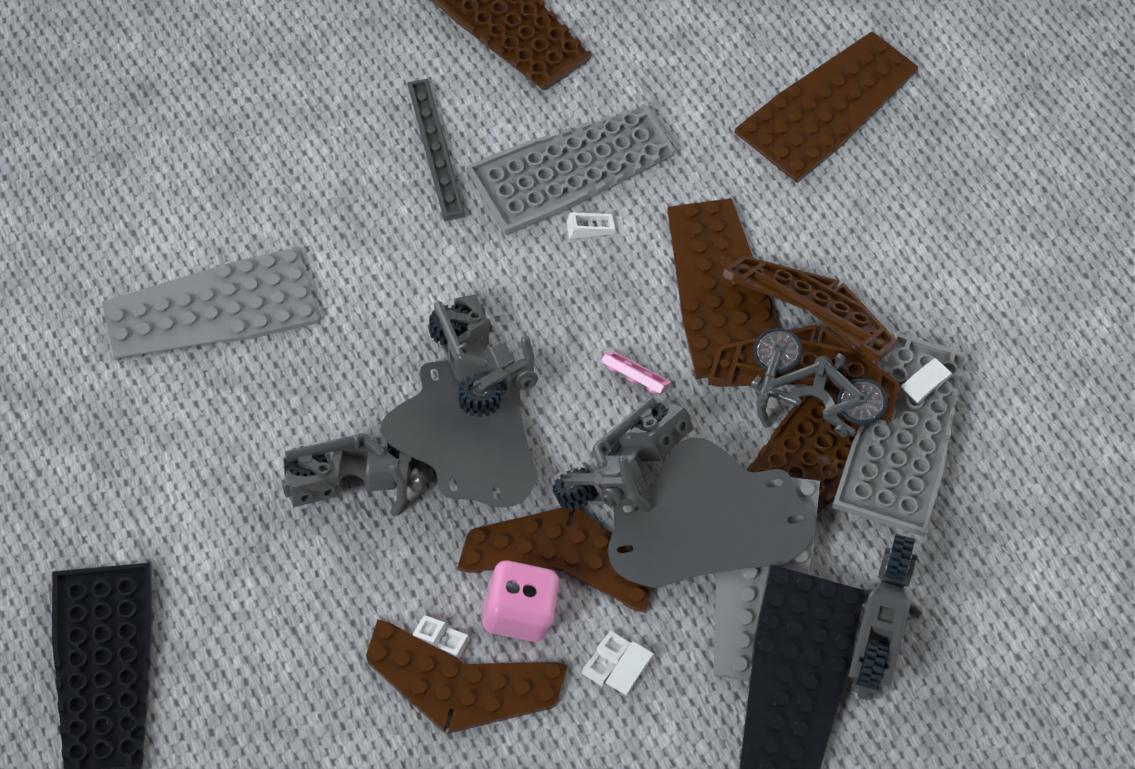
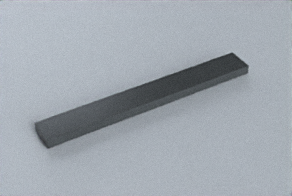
(436, 150)

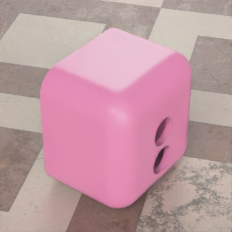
(515, 613)

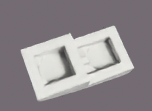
(926, 380)
(441, 637)
(605, 658)
(629, 668)

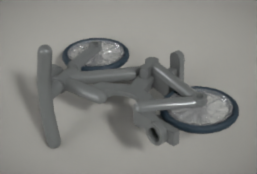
(781, 351)

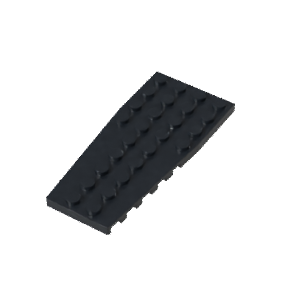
(102, 663)
(797, 669)

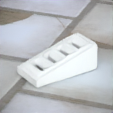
(589, 231)

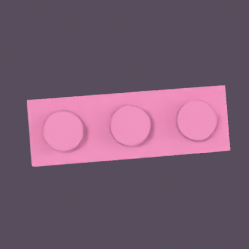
(635, 372)

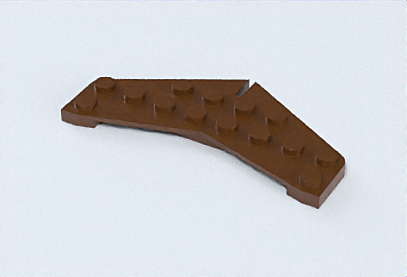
(819, 295)
(736, 365)
(552, 544)
(472, 691)

